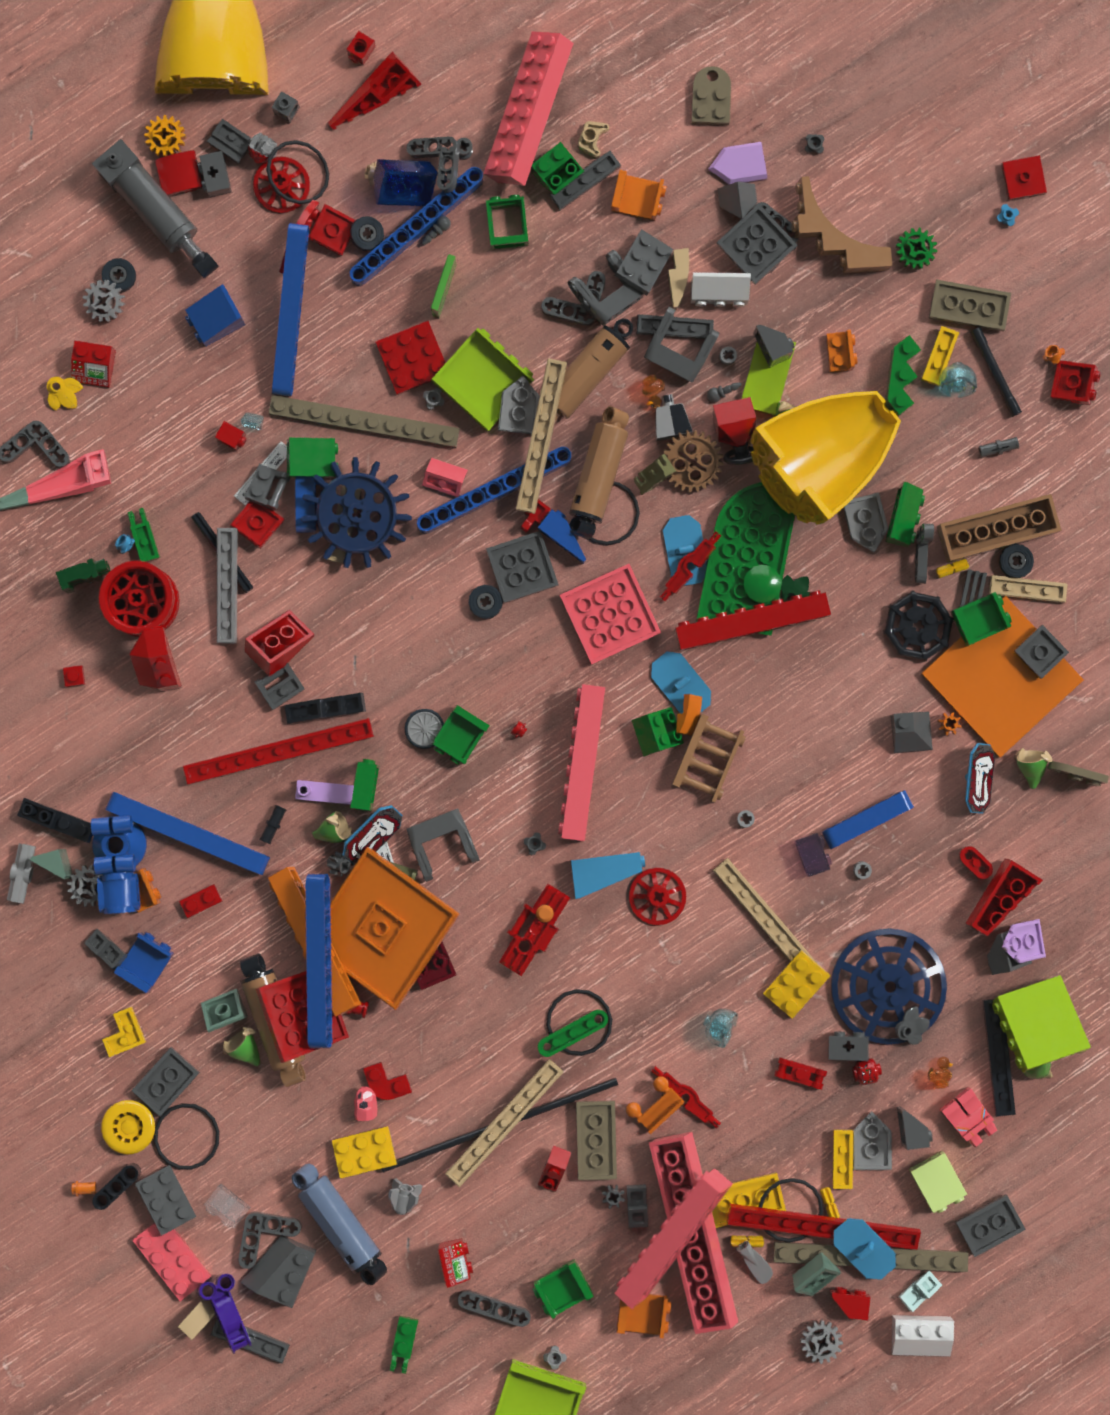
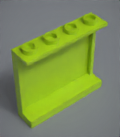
(479, 376)
(1040, 1023)
(538, 1392)

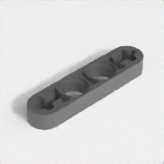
(495, 1305)

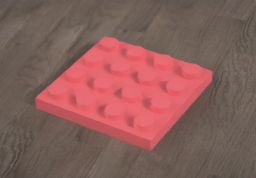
(610, 614)

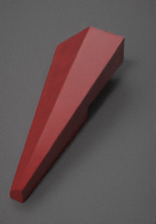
(384, 83)

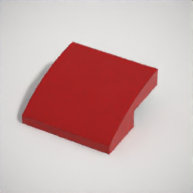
(179, 173)

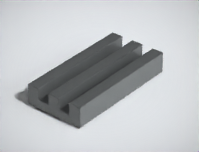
(967, 580)

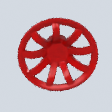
(284, 184)
(657, 896)

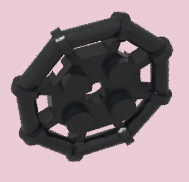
(927, 619)

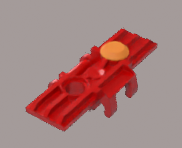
(541, 931)

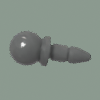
(441, 225)
(715, 394)

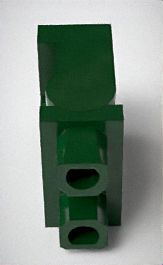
(82, 573)

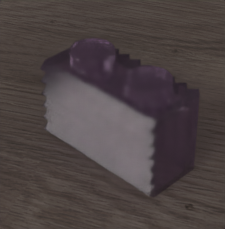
(812, 854)

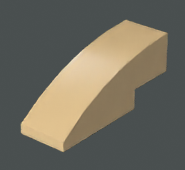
(678, 276)

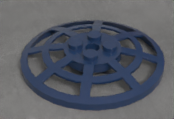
(880, 976)

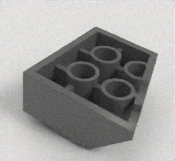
(281, 1271)

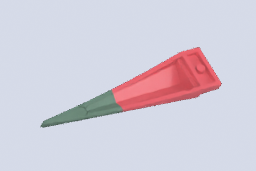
(74, 478)

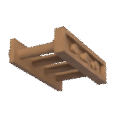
(697, 743)

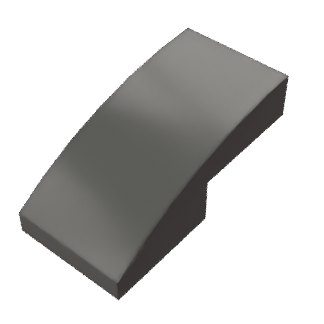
(106, 949)
(637, 1206)

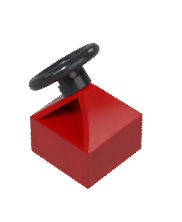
(734, 426)

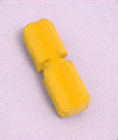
(949, 569)
(829, 1201)
(755, 1241)

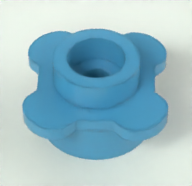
(1007, 210)
(124, 543)

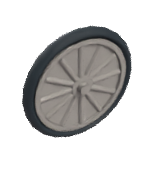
(423, 727)

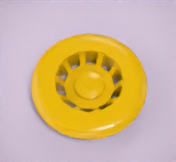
(128, 1127)

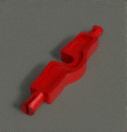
(683, 574)
(693, 1104)

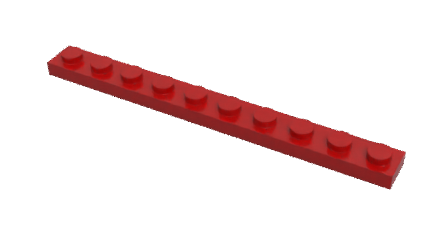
(278, 751)
(814, 1225)

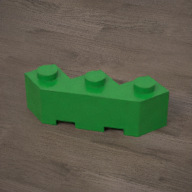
(901, 375)

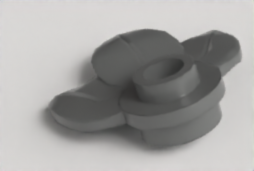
(913, 1025)

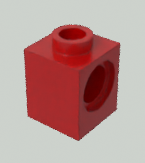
(360, 40)
(231, 436)

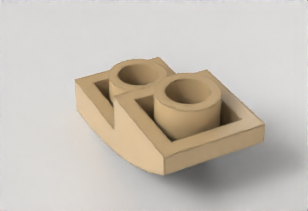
(197, 1318)

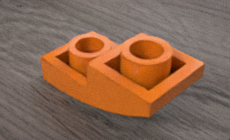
(689, 718)

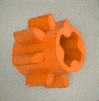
(955, 723)

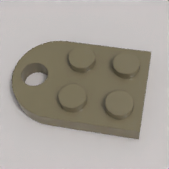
(711, 98)
(1079, 774)

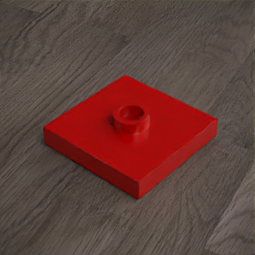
(1024, 177)
(332, 230)
(257, 523)

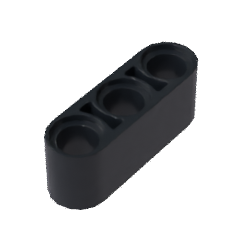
(108, 1190)

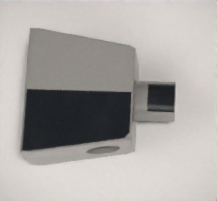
(671, 419)

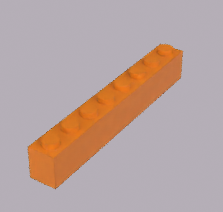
(292, 900)

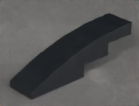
(325, 708)

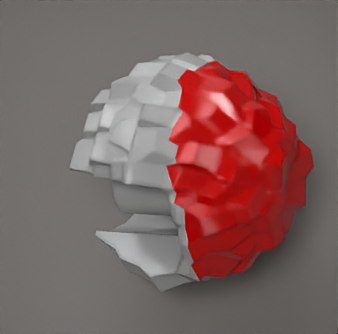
(261, 147)

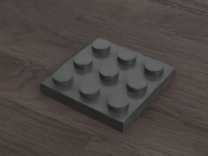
(757, 244)
(522, 567)

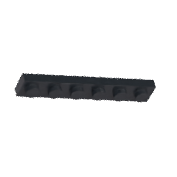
(999, 1062)

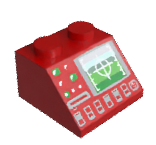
(92, 363)
(454, 1262)

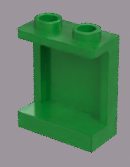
(310, 457)
(981, 618)
(459, 735)
(562, 1289)

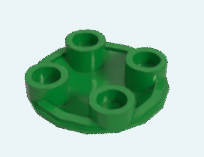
(762, 583)

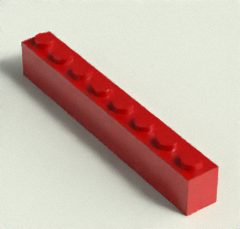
(752, 621)

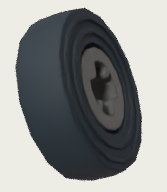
(359, 227)
(113, 267)
(1026, 561)
(490, 610)

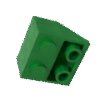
(556, 169)
(657, 731)

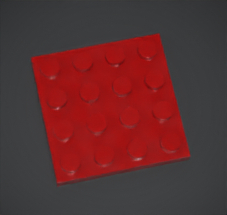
(286, 1015)

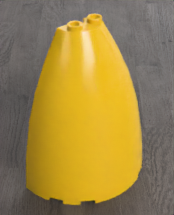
(212, 48)
(823, 452)

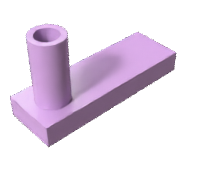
(324, 792)

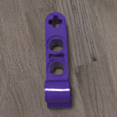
(226, 1312)

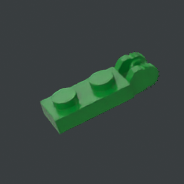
(143, 537)
(404, 1341)

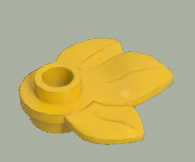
(65, 394)

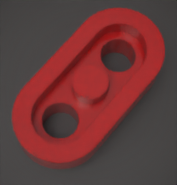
(975, 862)

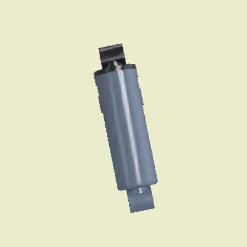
(339, 1224)

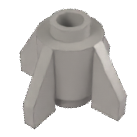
(404, 1196)

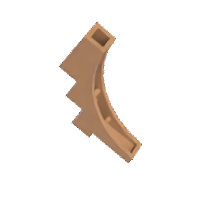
(831, 241)

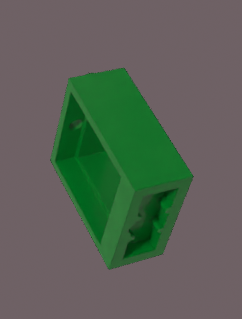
(507, 241)
(365, 785)

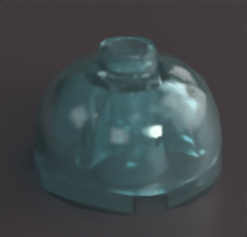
(958, 379)
(720, 1026)

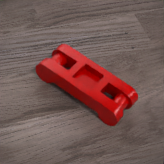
(800, 1073)

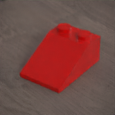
(277, 642)

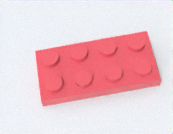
(172, 1260)

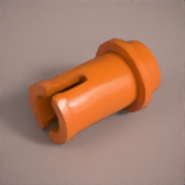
(83, 1188)

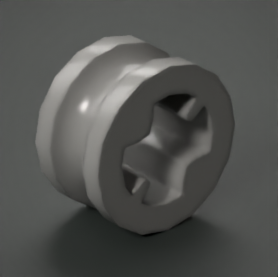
(728, 349)
(742, 823)
(857, 866)

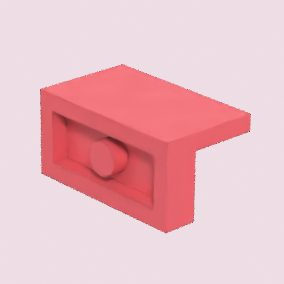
(444, 477)

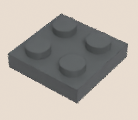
(1041, 651)

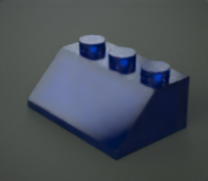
(404, 182)

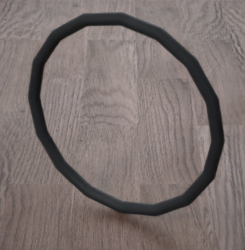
(314, 150)
(635, 521)
(601, 1001)
(216, 1139)
(787, 1181)

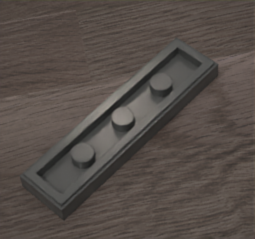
(592, 176)
(679, 327)
(260, 1343)

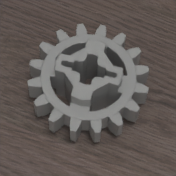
(99, 295)
(77, 893)
(818, 1349)

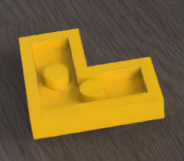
(129, 1035)

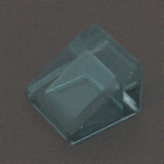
(252, 421)

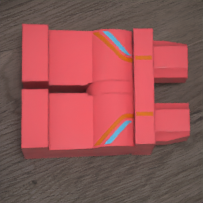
(971, 1123)

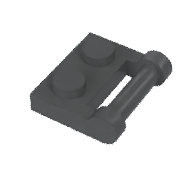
(261, 486)
(282, 691)

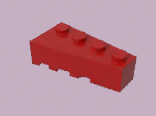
(1002, 896)

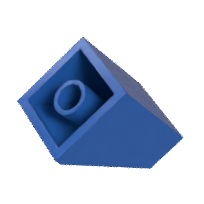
(214, 316)

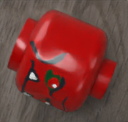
(866, 1072)

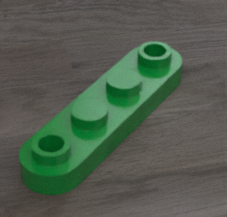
(572, 1033)

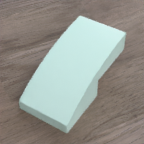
(919, 1290)

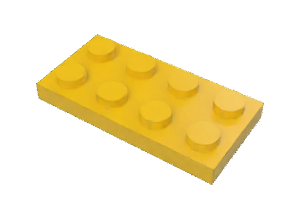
(749, 1193)

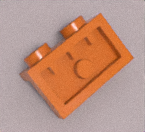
(841, 351)

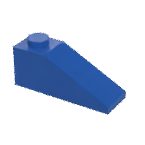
(558, 530)

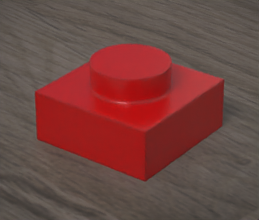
(74, 676)

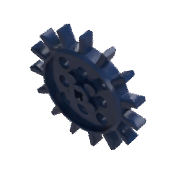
(348, 502)

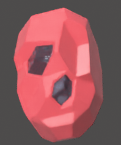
(365, 1104)

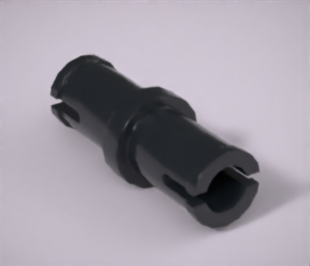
(273, 824)

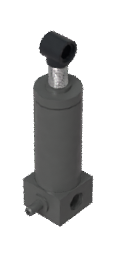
(151, 203)

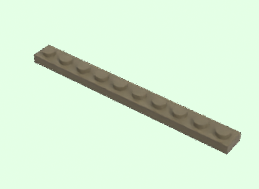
(364, 421)
(905, 1258)

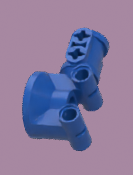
(118, 884)

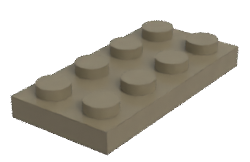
(970, 305)
(596, 1140)

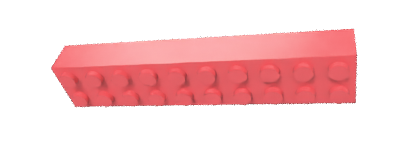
(701, 1259)

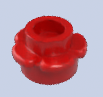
(519, 730)

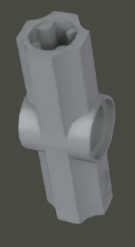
(21, 873)

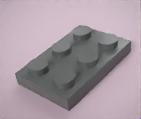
(644, 262)
(165, 1081)
(165, 1200)
(990, 1225)

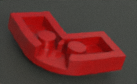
(385, 1088)

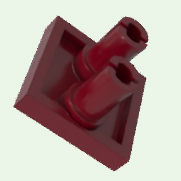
(437, 969)

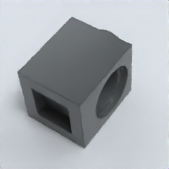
(285, 107)

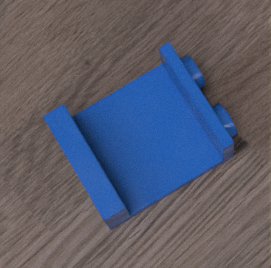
(144, 962)

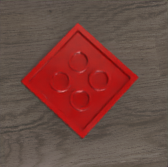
(411, 357)

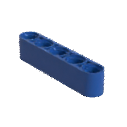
(303, 486)
(867, 819)

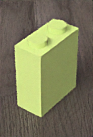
(938, 1182)

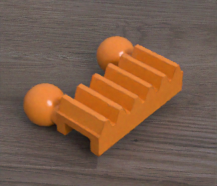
(660, 1110)

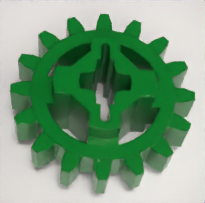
(909, 244)

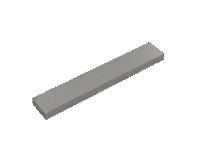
(227, 585)

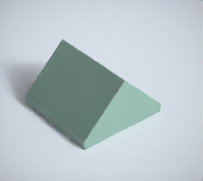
(55, 862)
(223, 1010)
(815, 1275)

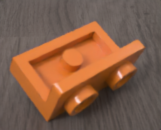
(148, 895)

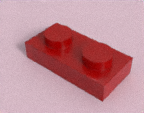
(200, 901)

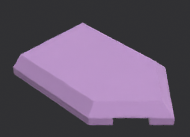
(740, 163)
(1025, 941)

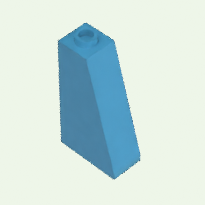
(603, 871)

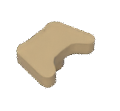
(589, 137)

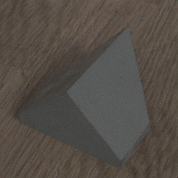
(737, 198)

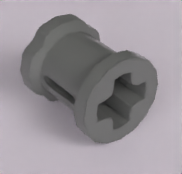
(468, 144)

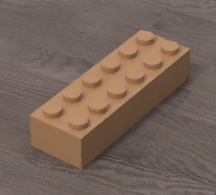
(999, 528)

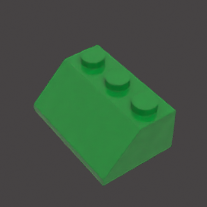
(905, 515)

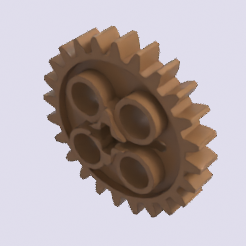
(702, 447)

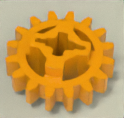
(156, 135)

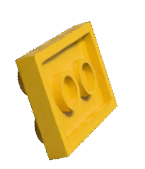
(796, 984)
(364, 1152)

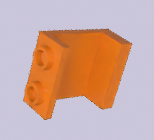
(638, 196)
(646, 1317)

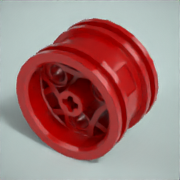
(148, 593)

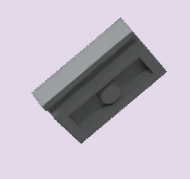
(229, 141)

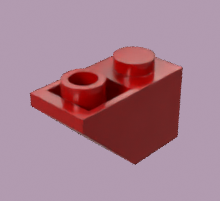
(554, 1168)
(854, 1304)

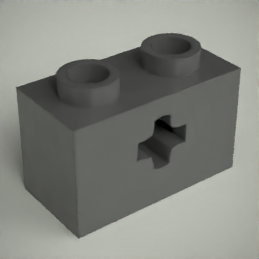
(220, 184)
(859, 1052)

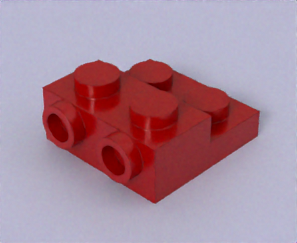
(1075, 382)

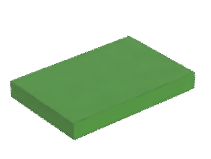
(443, 286)

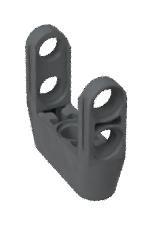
(613, 304)
(672, 360)
(435, 828)

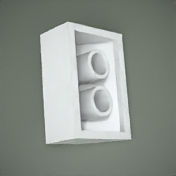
(720, 289)
(922, 1335)

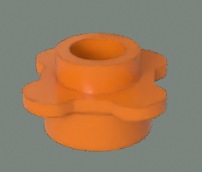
(1053, 354)

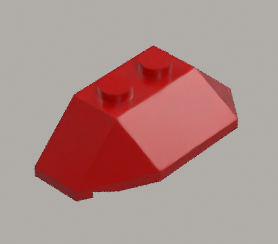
(154, 661)

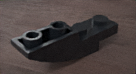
(56, 820)

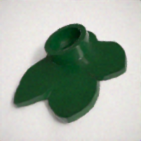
(792, 588)

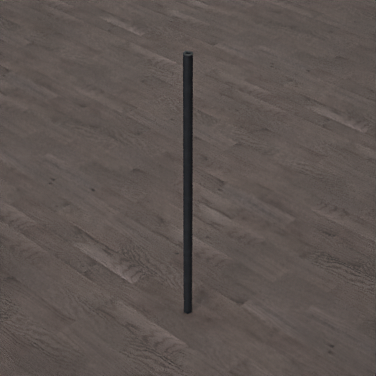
(476, 1133)

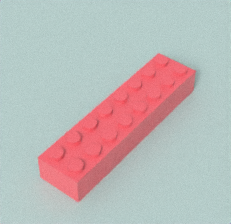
(528, 108)
(583, 762)
(672, 1238)

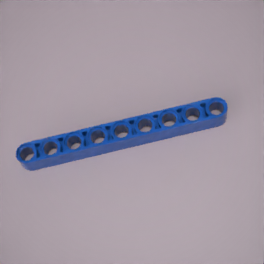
(414, 235)
(290, 309)
(483, 490)
(188, 833)
(318, 961)

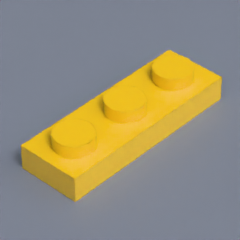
(940, 355)
(842, 1159)

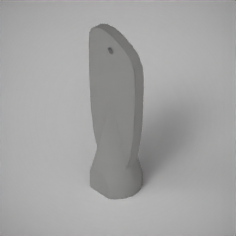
(755, 1263)

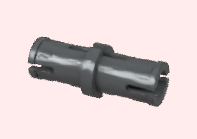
(999, 447)

